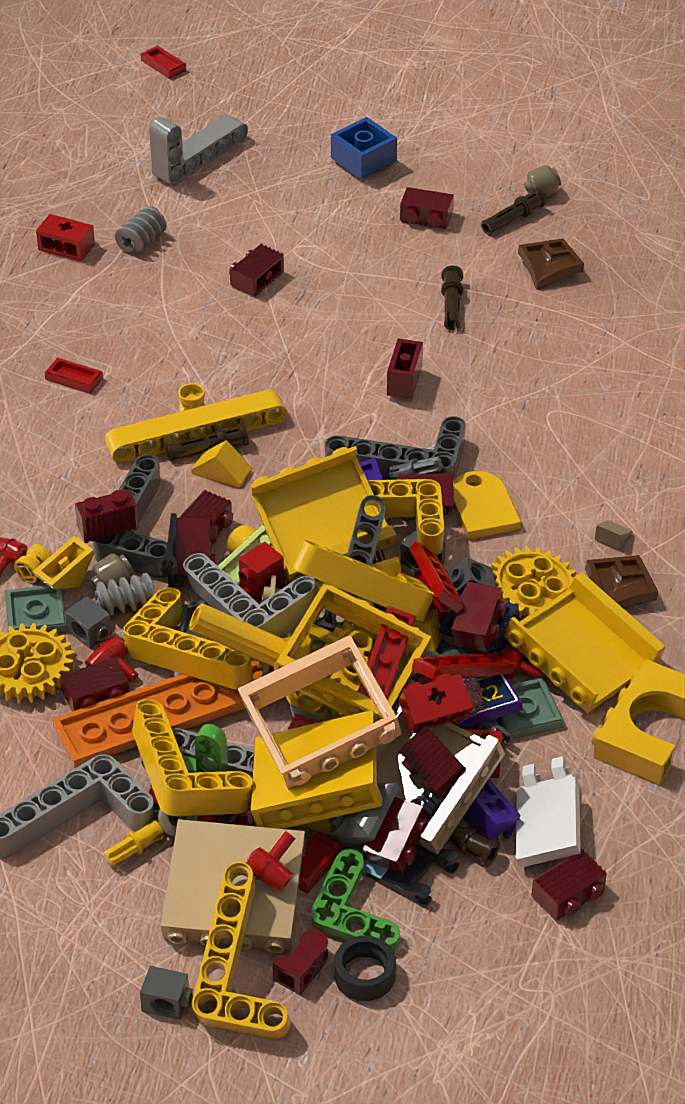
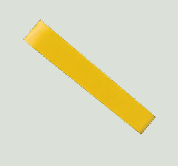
(152, 435)

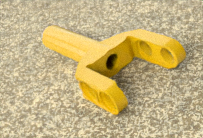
(261, 647)

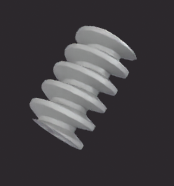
(141, 230)
(124, 593)

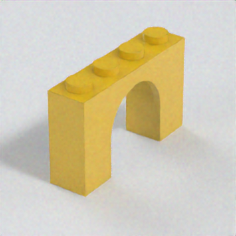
(624, 744)

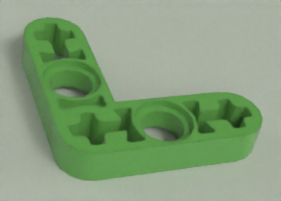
(203, 749)
(340, 912)

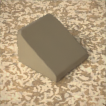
(612, 534)

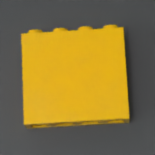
(316, 505)
(585, 643)
(328, 795)

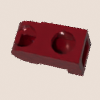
(304, 963)

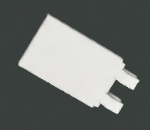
(548, 815)

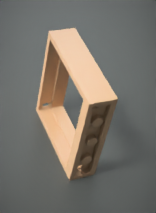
(301, 674)

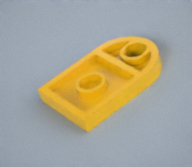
(483, 508)

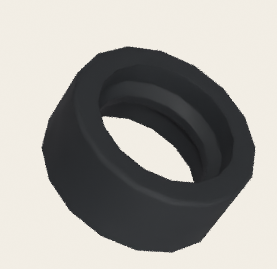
(361, 988)

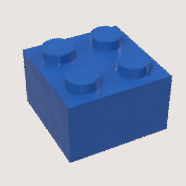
(363, 147)

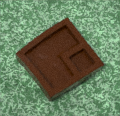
(550, 261)
(623, 579)

